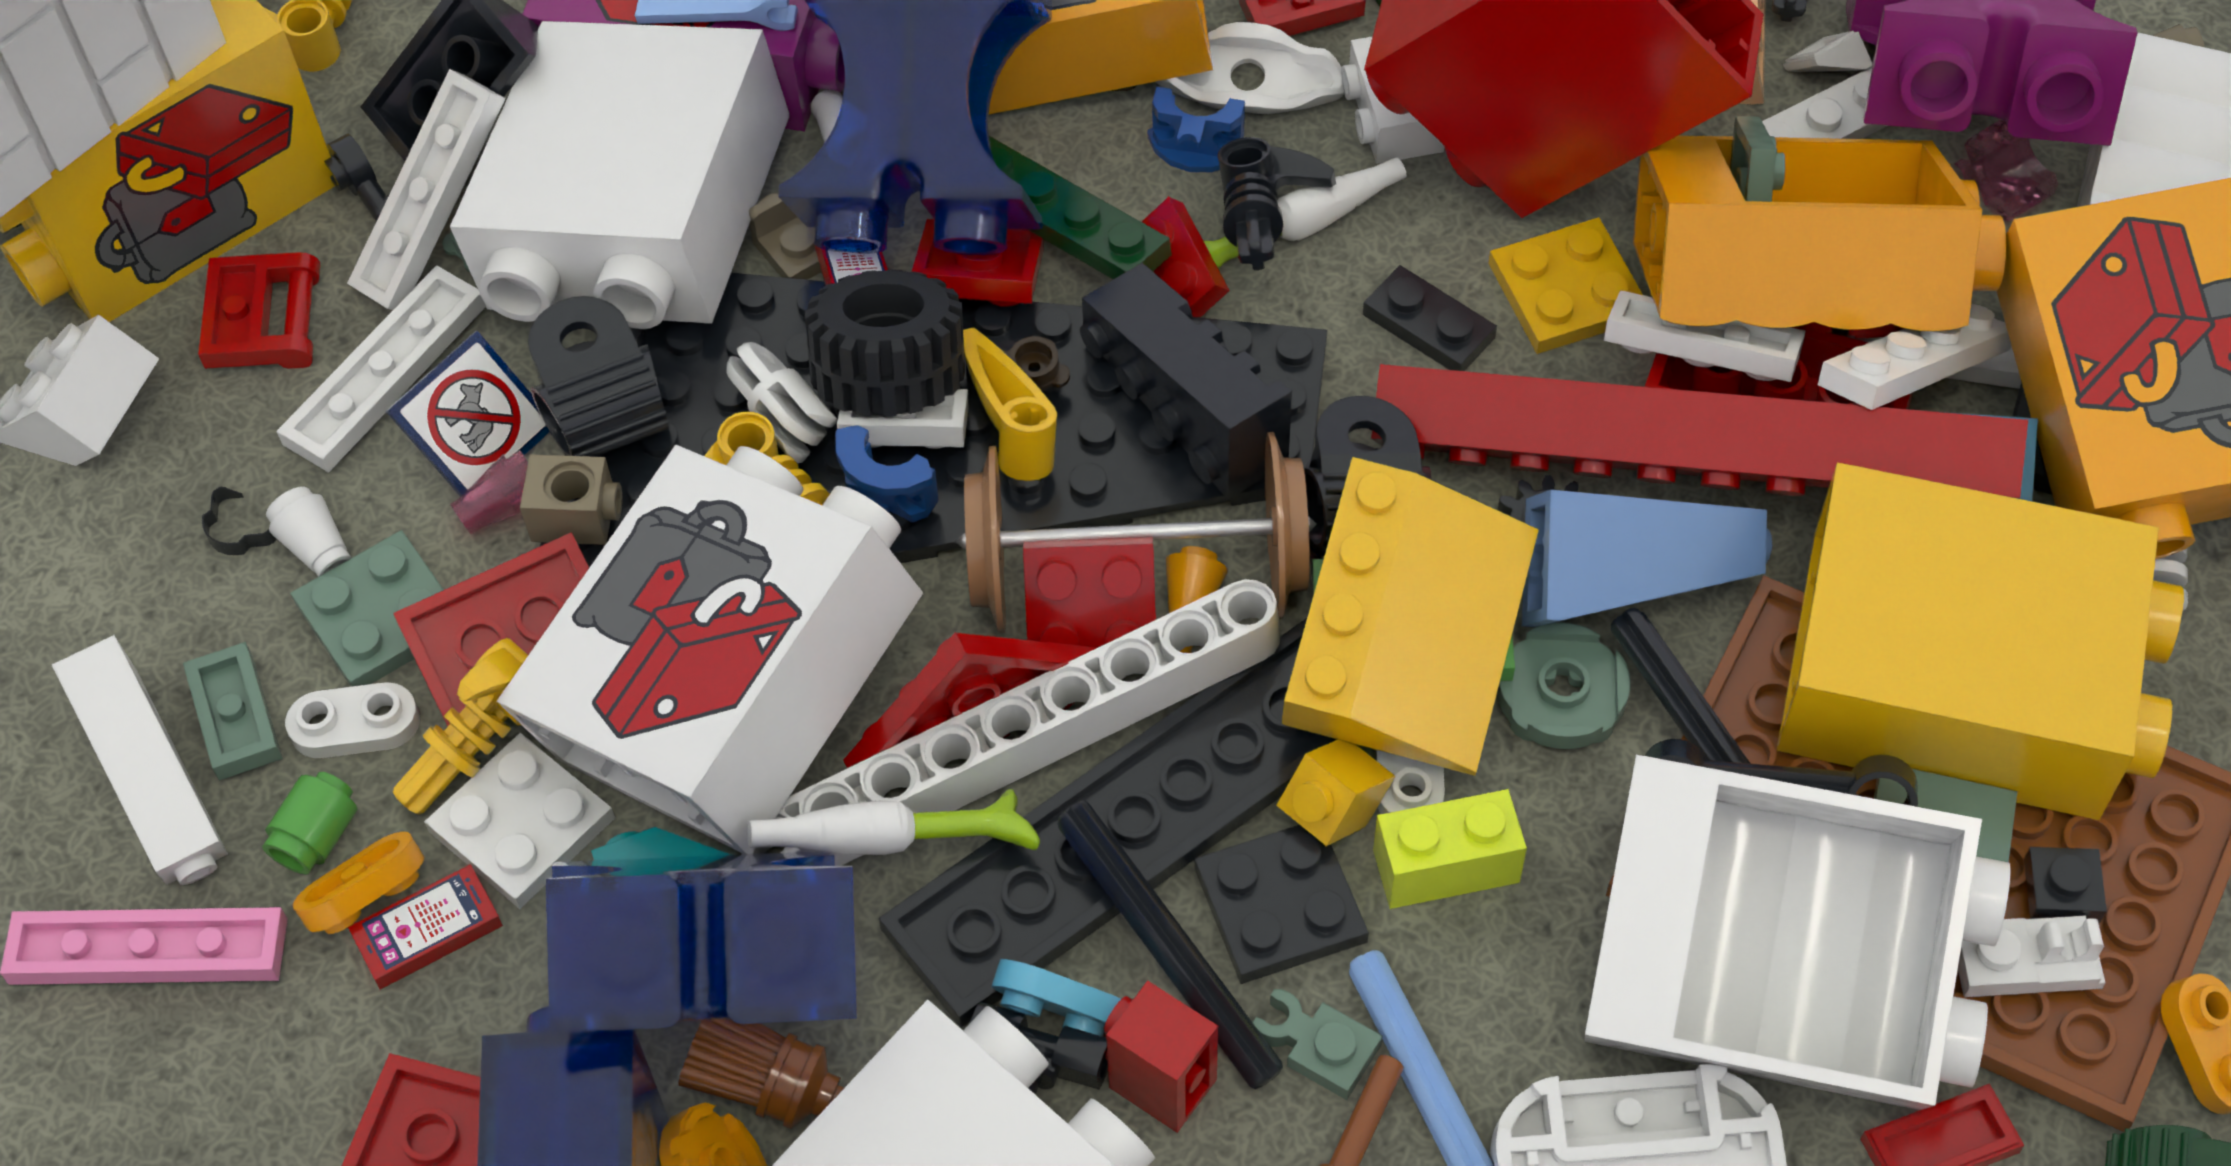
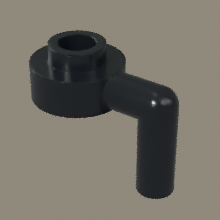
(354, 171)

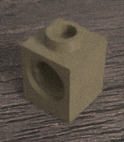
(554, 482)

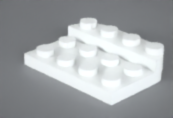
(1640, 1121)

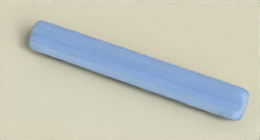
(1422, 1069)

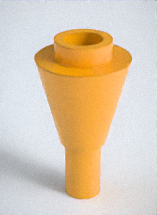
(1192, 576)

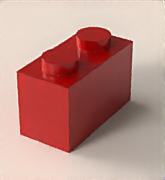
(1161, 1054)

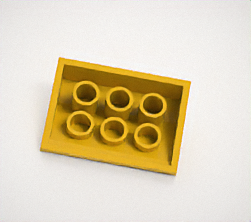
(1410, 619)

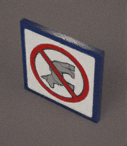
(469, 413)

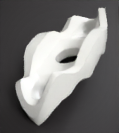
(1294, 73)

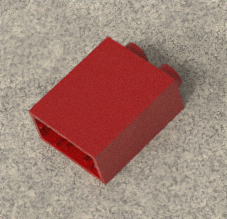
(1559, 88)

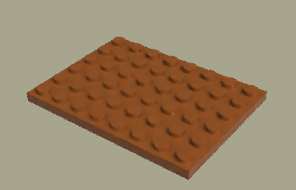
(2161, 871)

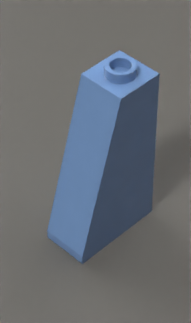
(1631, 550)

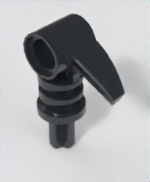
(1250, 182)

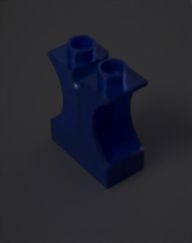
(915, 124)
(700, 941)

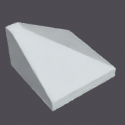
(1832, 53)

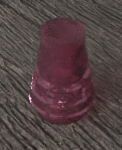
(494, 494)

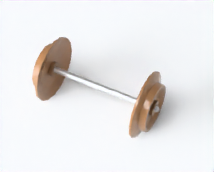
(1285, 526)

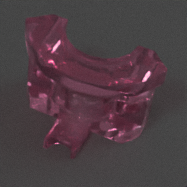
(2006, 171)

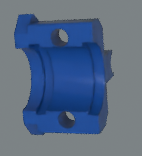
(1192, 140)
(900, 489)

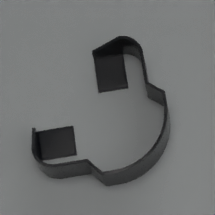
(246, 542)

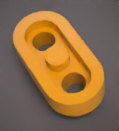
(378, 870)
(2200, 1028)

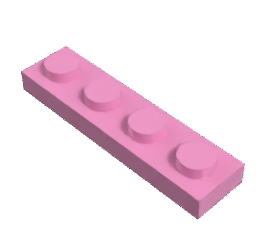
(144, 946)

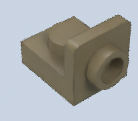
(783, 239)

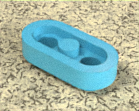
(1031, 989)

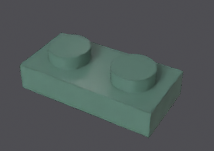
(232, 711)

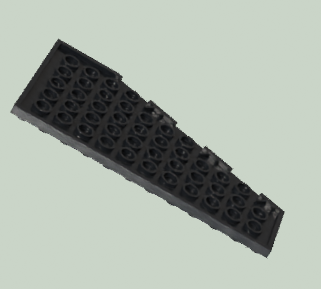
(1107, 447)

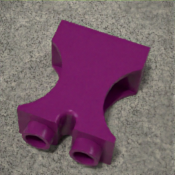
(2033, 63)

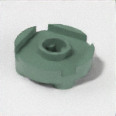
(1559, 720)

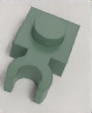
(1326, 1047)

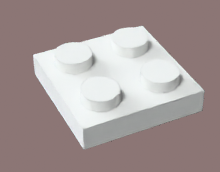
(519, 820)

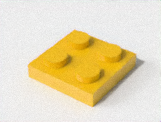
(1563, 283)

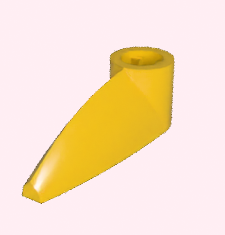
(1015, 407)

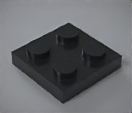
(1280, 902)

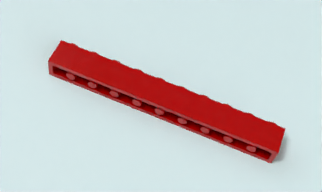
(1695, 433)

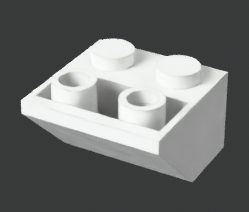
(75, 392)

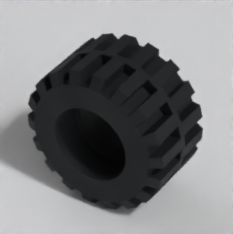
(885, 342)

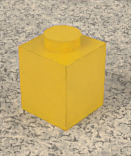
(1335, 791)

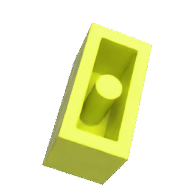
(1449, 848)

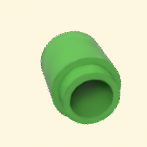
(309, 822)

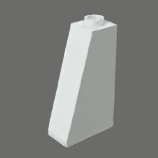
(141, 762)

